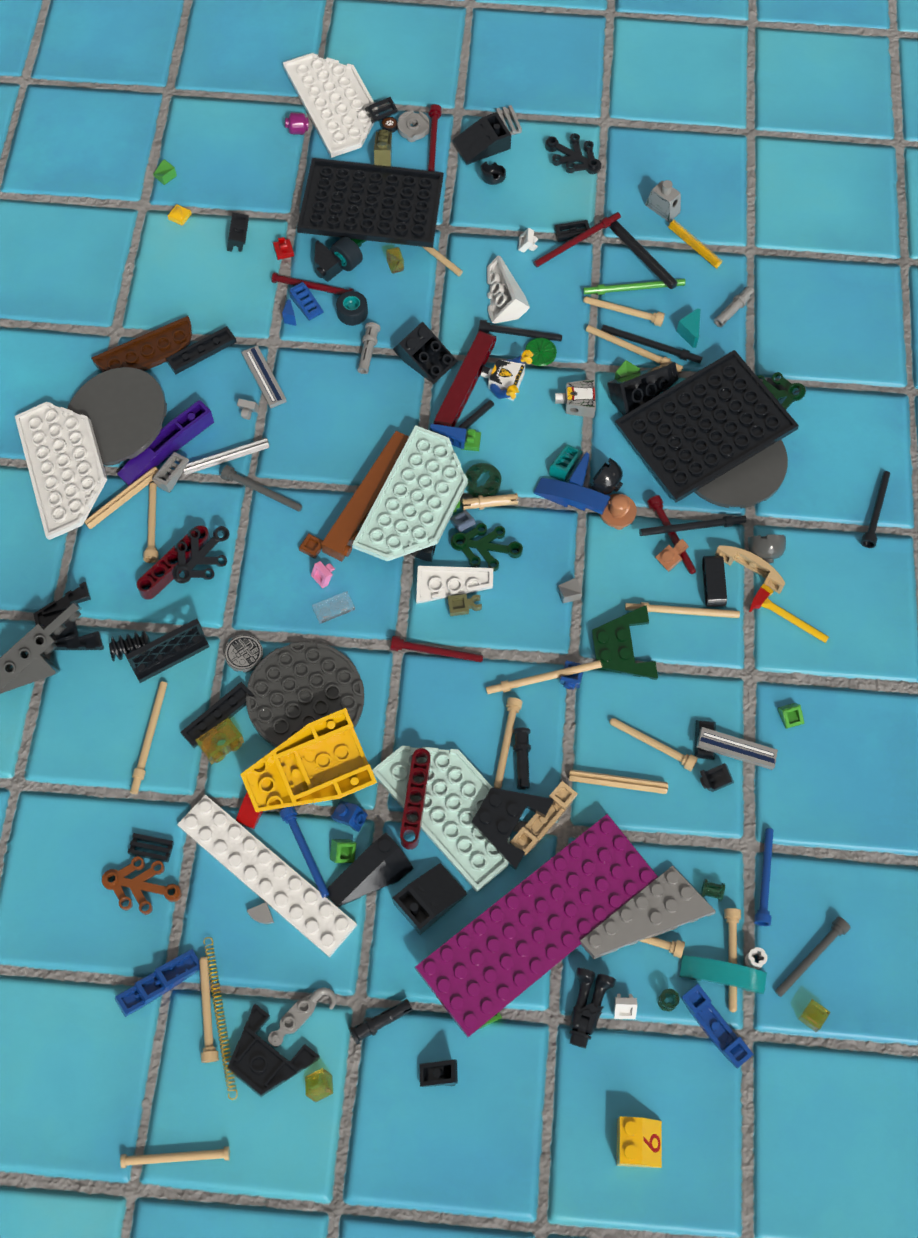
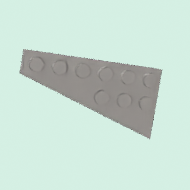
(653, 911)

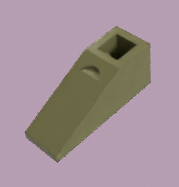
(383, 148)

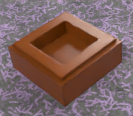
(311, 546)

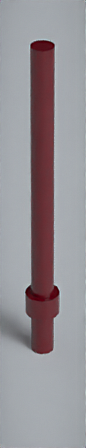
(603, 224)

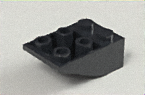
(483, 139)
(425, 353)
(429, 898)

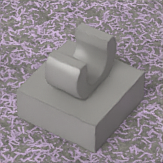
(247, 408)

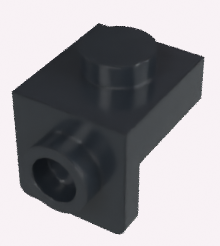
(716, 778)

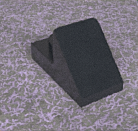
(439, 1073)

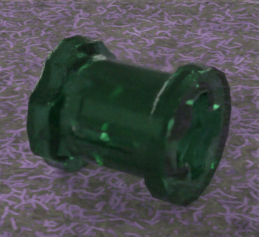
(713, 890)
(667, 994)

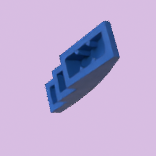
(572, 494)
(158, 983)

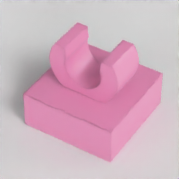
(322, 574)

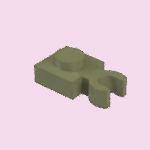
(460, 604)

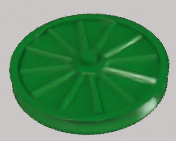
(543, 351)

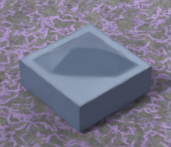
(462, 521)

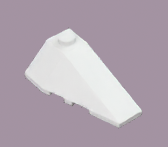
(505, 295)

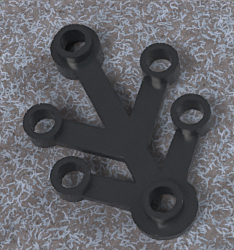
(589, 164)
(198, 556)

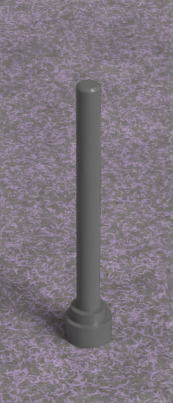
(229, 475)
(839, 927)

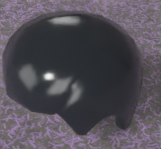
(493, 173)

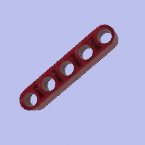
(164, 566)
(411, 807)

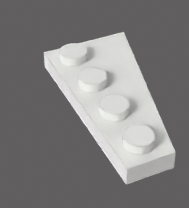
(442, 581)

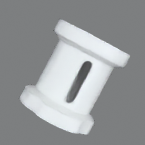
(761, 956)

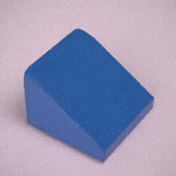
(288, 314)

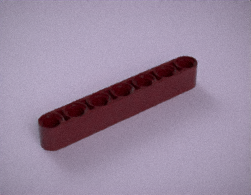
(465, 380)

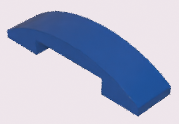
(715, 1026)

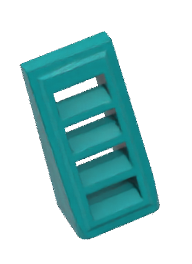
(561, 472)

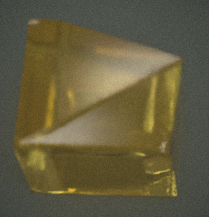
(395, 260)
(814, 1015)
(319, 1085)

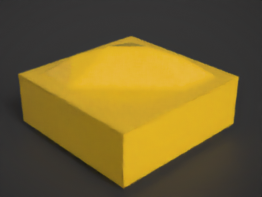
(179, 215)

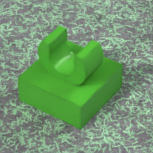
(472, 440)

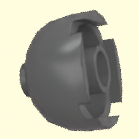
(767, 547)

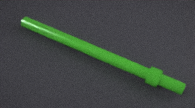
(601, 289)

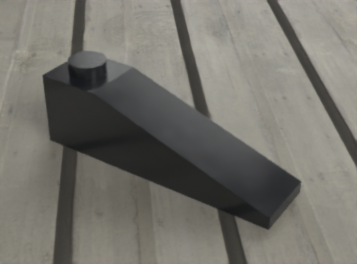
(640, 387)
(375, 868)

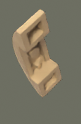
(754, 563)
(538, 826)

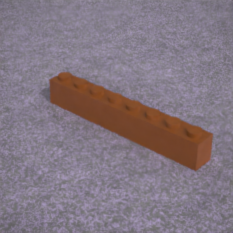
(346, 528)

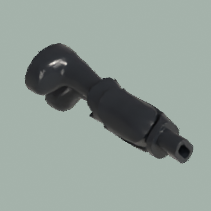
(583, 1017)

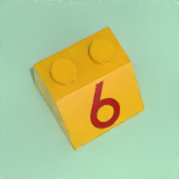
(639, 1142)

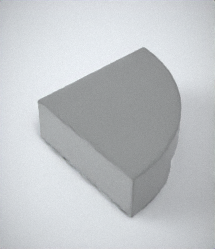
(261, 914)

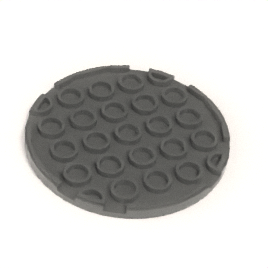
(123, 410)
(750, 481)
(300, 687)

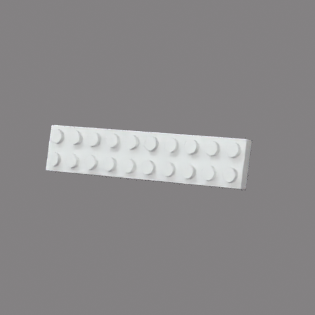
(267, 876)

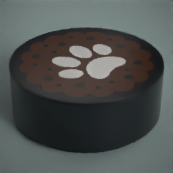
(389, 124)

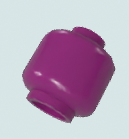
(297, 123)

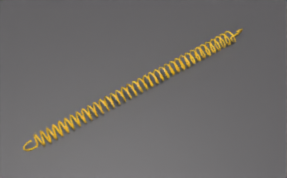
(224, 1053)

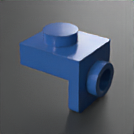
(571, 681)
(349, 815)

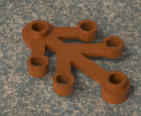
(137, 884)

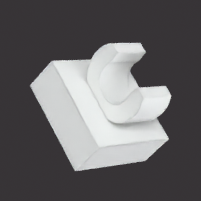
(527, 241)
(625, 1007)

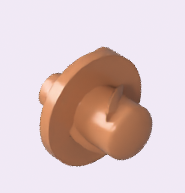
(619, 511)

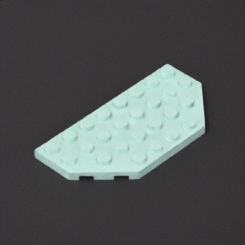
(414, 499)
(450, 805)

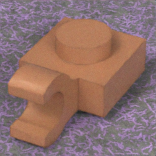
(670, 556)

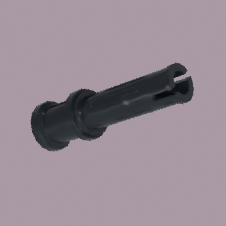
(522, 748)
(371, 1025)

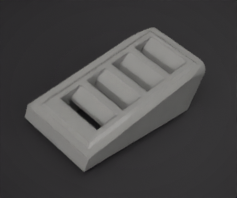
(171, 480)

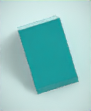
(689, 328)

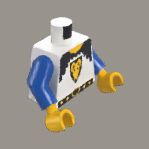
(507, 375)

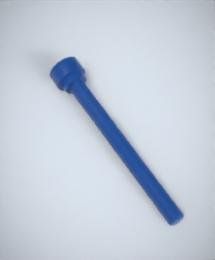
(289, 815)
(763, 916)

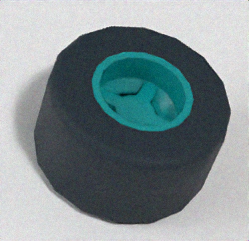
(348, 252)
(352, 308)

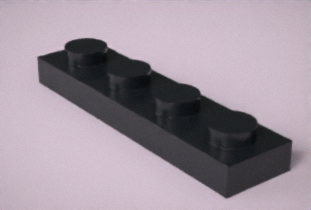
(201, 350)
(221, 710)

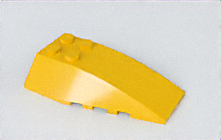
(310, 766)

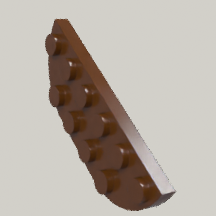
(147, 349)

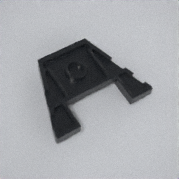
(69, 638)
(500, 815)
(259, 1063)

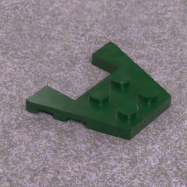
(615, 649)

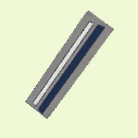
(264, 377)
(737, 748)

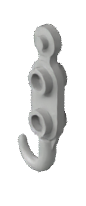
(299, 1014)

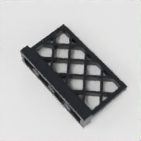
(183, 646)

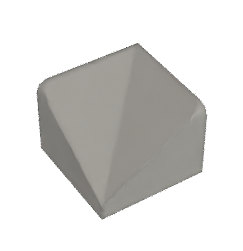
(570, 591)

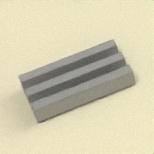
(510, 110)

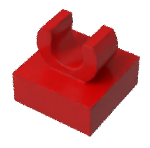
(283, 248)

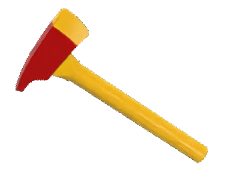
(761, 600)

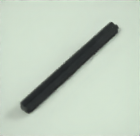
(643, 254)

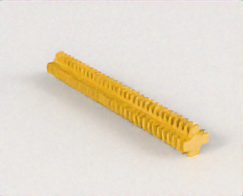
(697, 246)

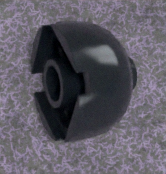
(608, 478)

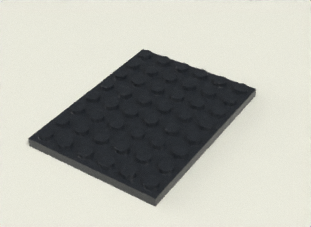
(371, 202)
(706, 425)

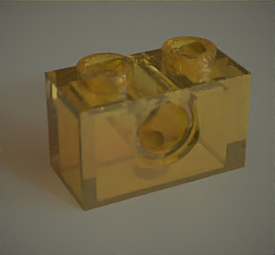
(224, 731)

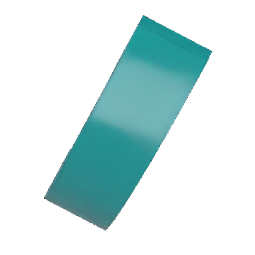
(723, 973)

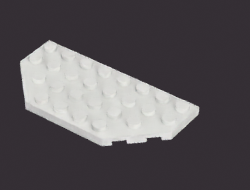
(333, 101)
(61, 465)

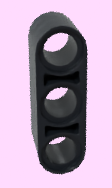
(714, 581)

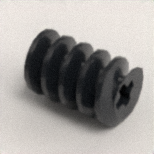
(122, 646)

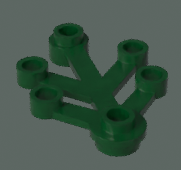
(789, 393)
(483, 545)

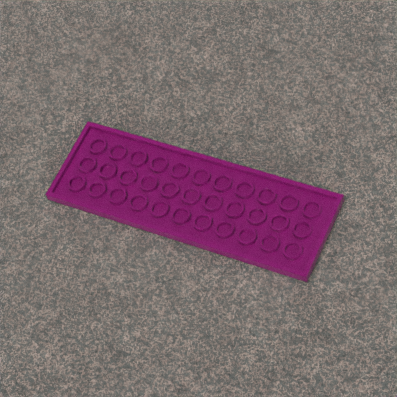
(535, 925)

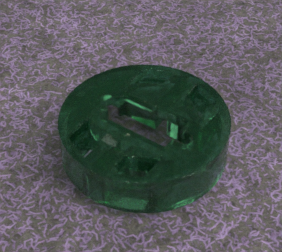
(490, 488)

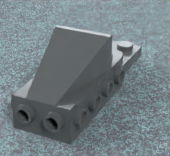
(36, 642)

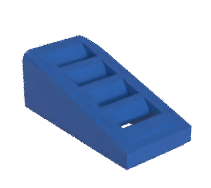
(299, 292)
(456, 435)
(580, 472)

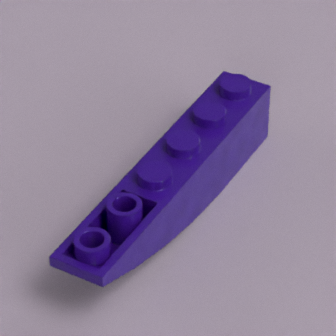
(170, 439)

